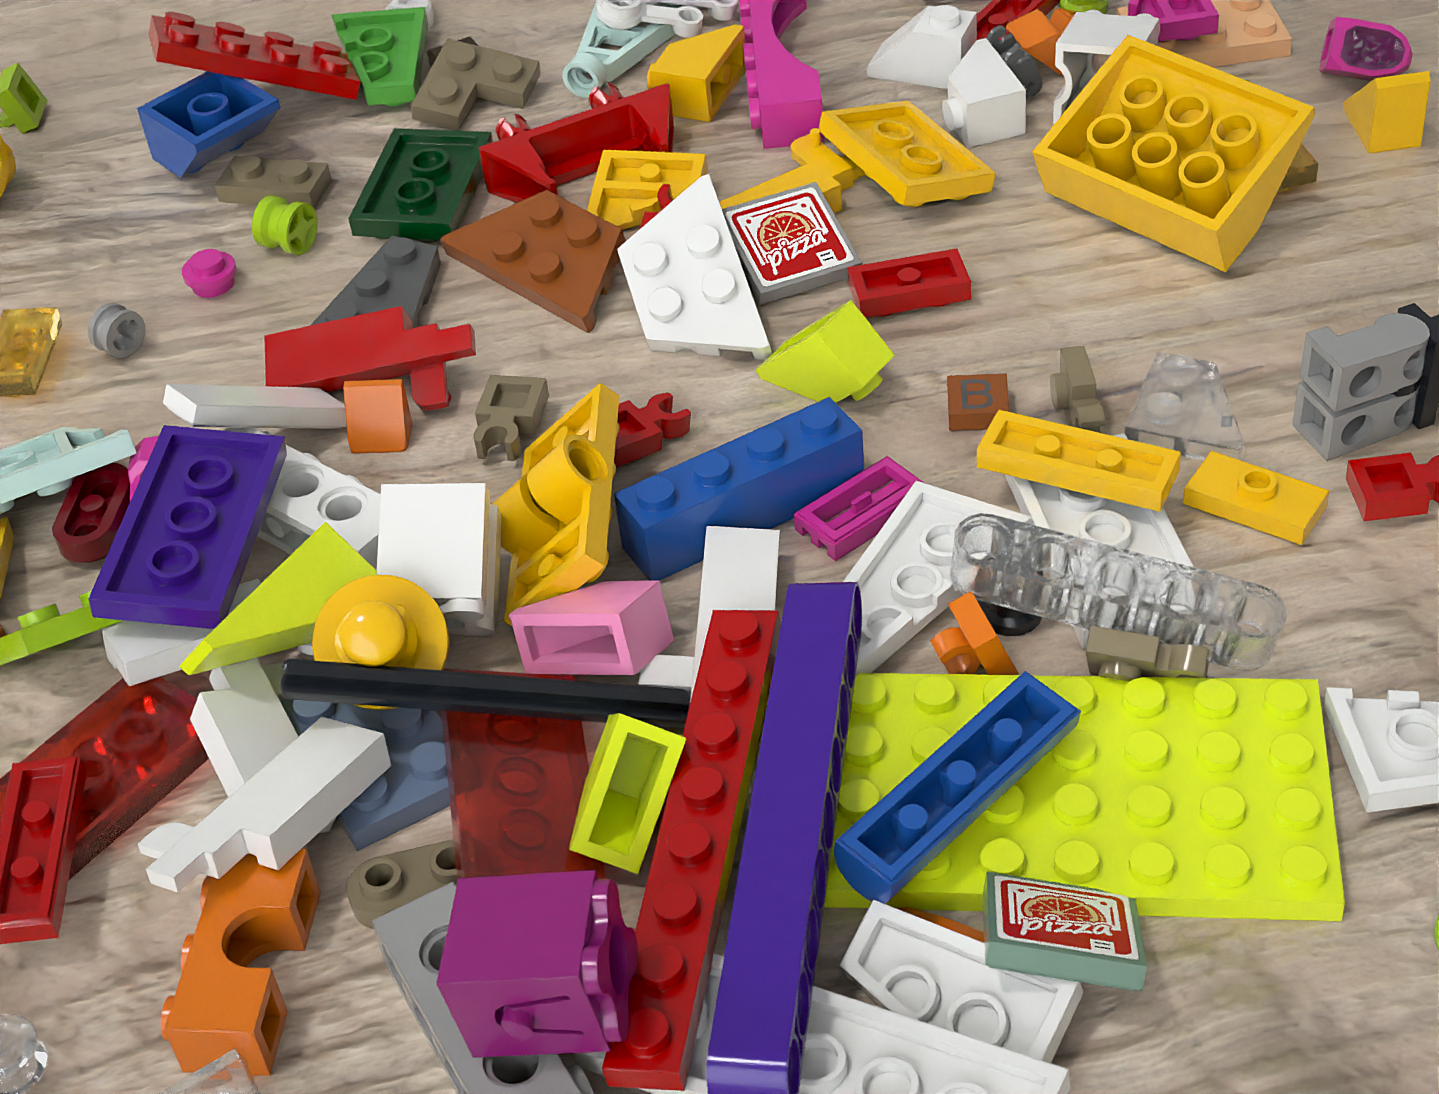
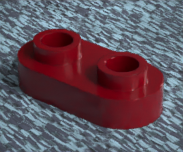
(92, 513)

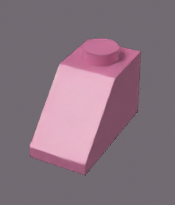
(594, 630)

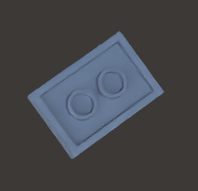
(409, 788)

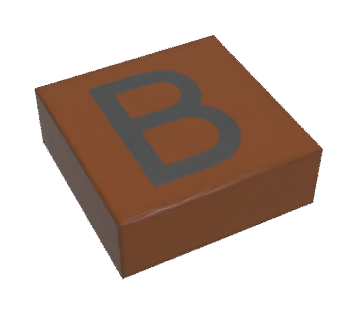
(975, 400)

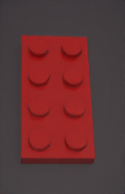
(264, 59)

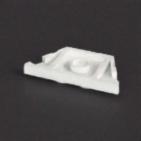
(692, 280)

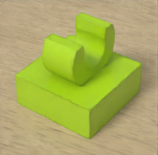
(20, 99)

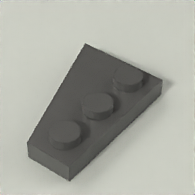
(394, 277)

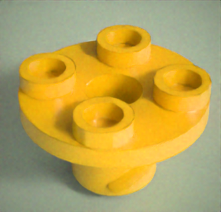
(382, 624)

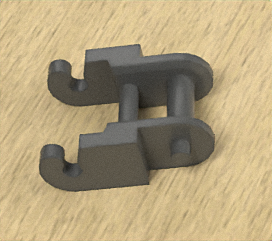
(1014, 57)

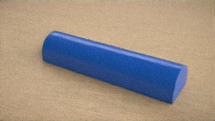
(953, 788)

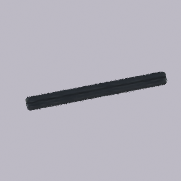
(481, 693)

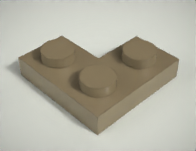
(470, 72)

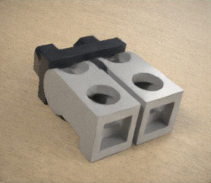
(1368, 382)

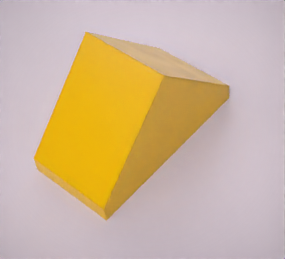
(1390, 111)

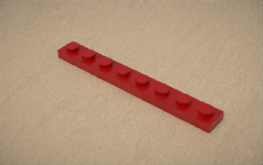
(695, 852)

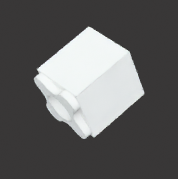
(1091, 35)
(448, 546)

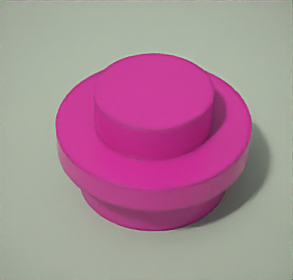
(209, 272)

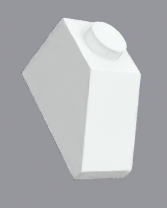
(926, 47)
(984, 98)

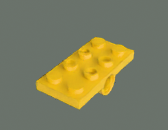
(561, 504)

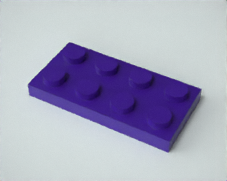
(189, 528)

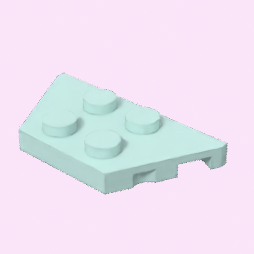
(53, 458)

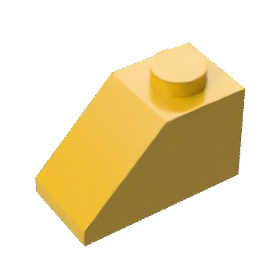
(701, 71)

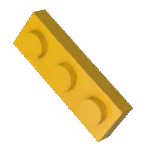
(1079, 460)

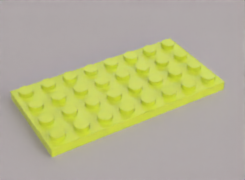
(1160, 794)

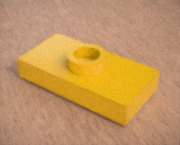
(1256, 497)

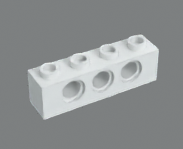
(313, 494)

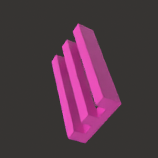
(867, 511)

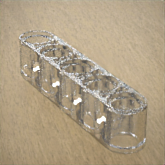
(1147, 581)

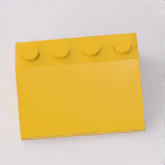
(1174, 151)

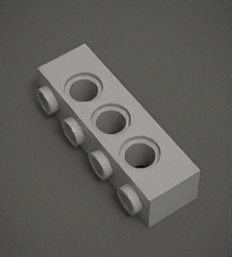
(412, 951)

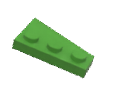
(385, 51)

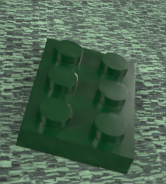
(420, 184)

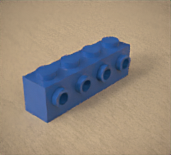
(740, 484)

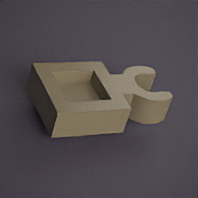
(1076, 390)
(506, 409)
(1136, 655)

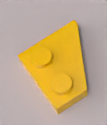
(631, 179)

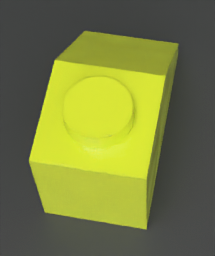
(830, 358)
(625, 791)

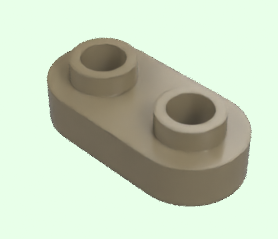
(404, 878)

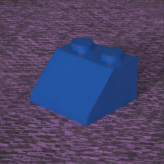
(204, 120)

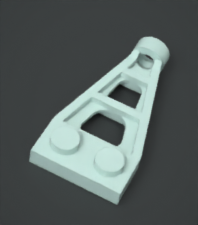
(607, 64)

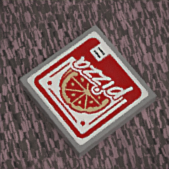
(789, 243)

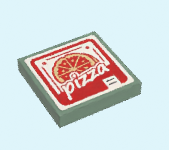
(1062, 932)

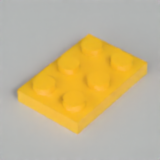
(906, 153)

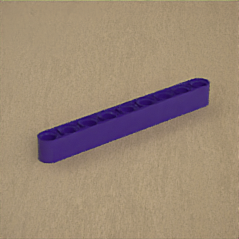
(787, 847)

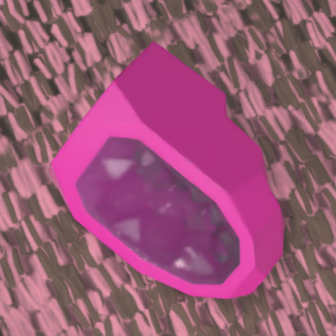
(1364, 49)

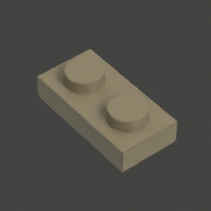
(252, 178)

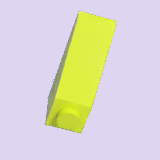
(284, 605)

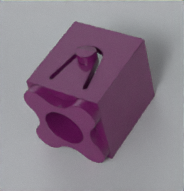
(538, 964)

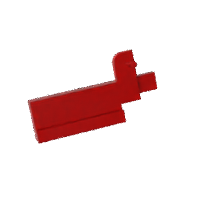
(369, 348)

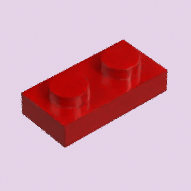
(909, 283)

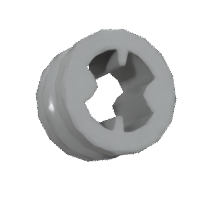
(116, 330)

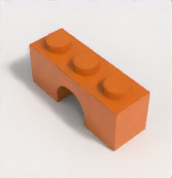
(218, 997)

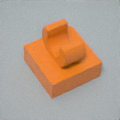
(973, 643)

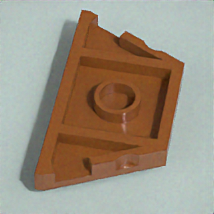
(544, 253)

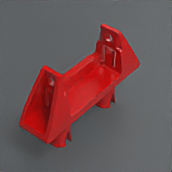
(542, 157)

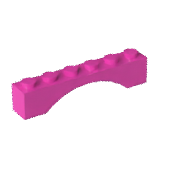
(781, 89)

